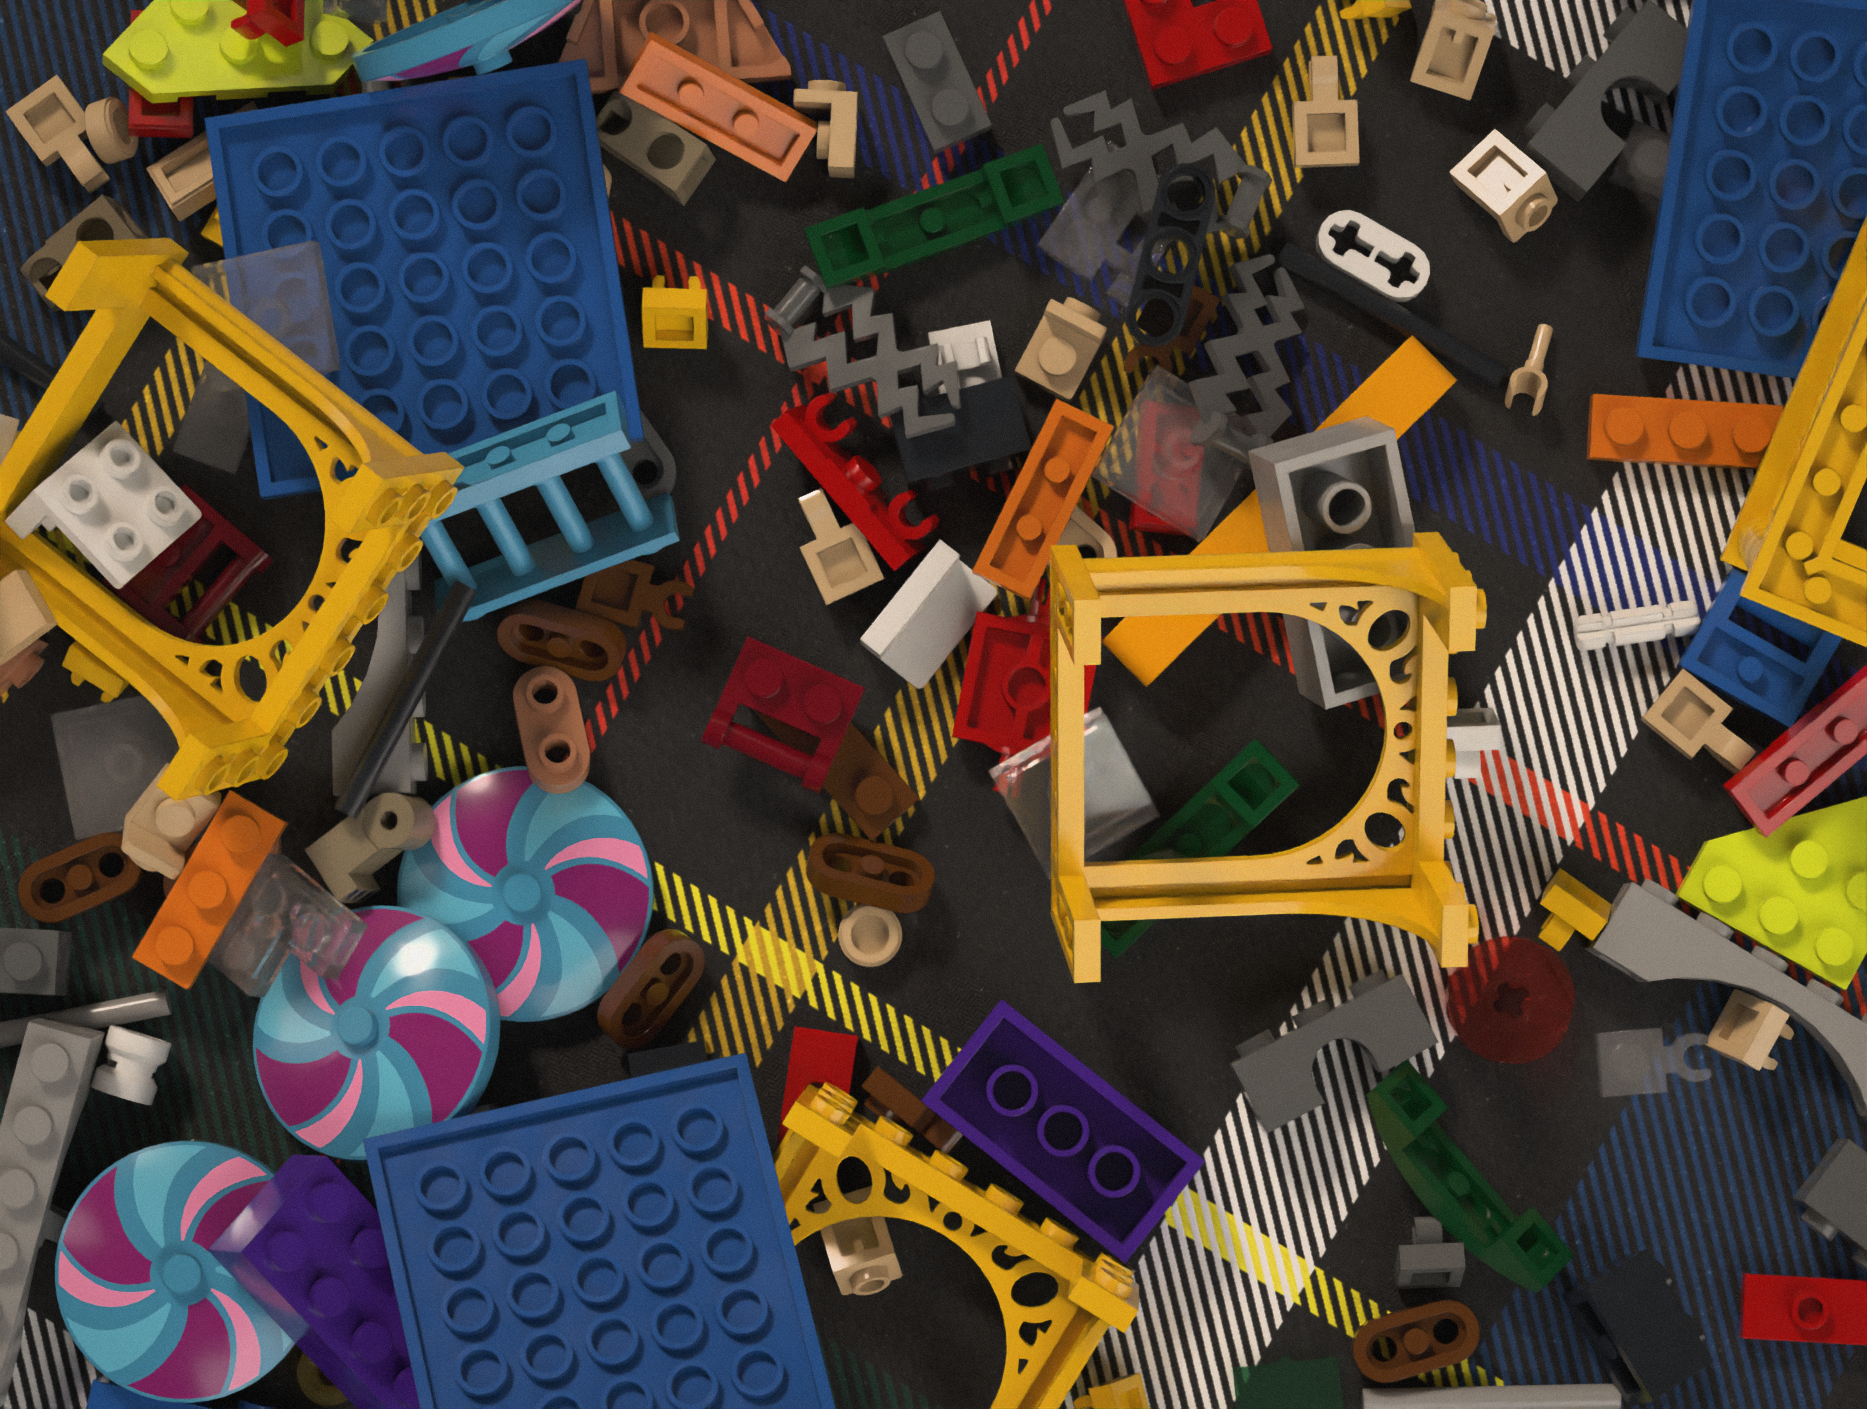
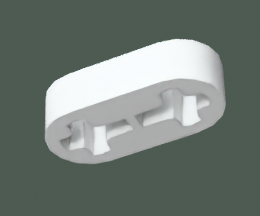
(1381, 243)

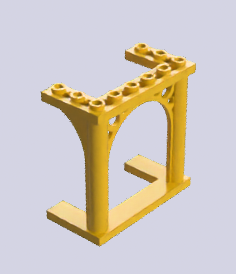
(1814, 476)
(386, 505)
(1392, 885)
(1090, 1289)

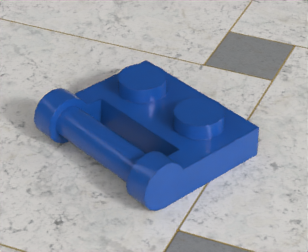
(1750, 667)

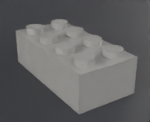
(1335, 494)

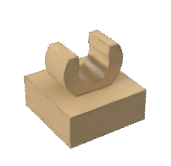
(1749, 1030)

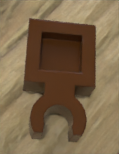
(1157, 320)
(626, 591)
(896, 1102)

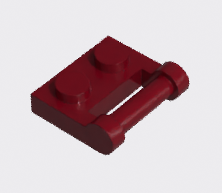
(176, 566)
(791, 694)

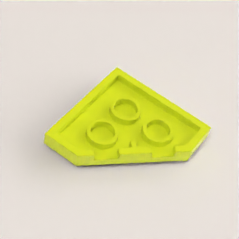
(193, 51)
(1793, 890)

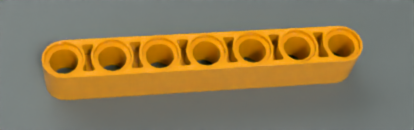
(1392, 395)

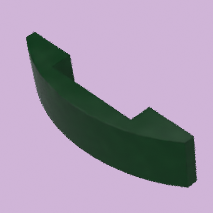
(934, 219)
(1211, 823)
(1454, 1190)

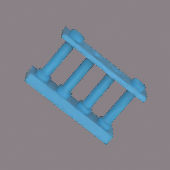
(538, 456)

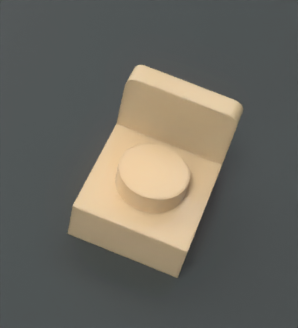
(1454, 47)
(838, 136)
(1506, 185)
(1062, 348)
(162, 830)
(860, 1250)

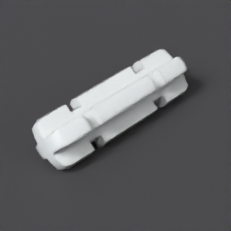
(1636, 625)

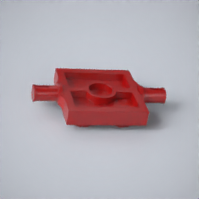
(1008, 681)

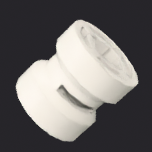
(130, 1065)

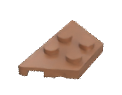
(717, 31)

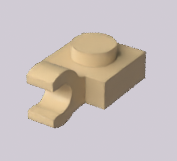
(1325, 127)
(55, 129)
(838, 556)
(1692, 717)

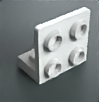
(110, 506)

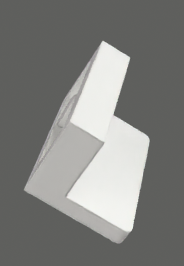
(928, 616)

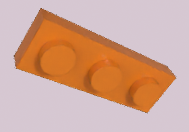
(718, 107)
(1679, 431)
(1042, 499)
(209, 890)

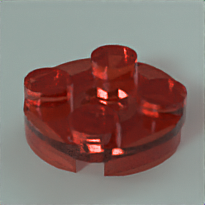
(1544, 1011)

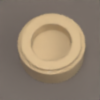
(108, 130)
(870, 935)

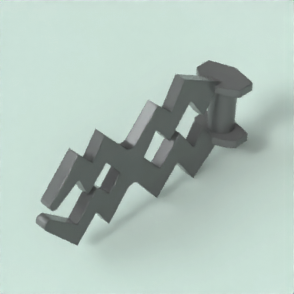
(1138, 154)
(1255, 339)
(884, 369)

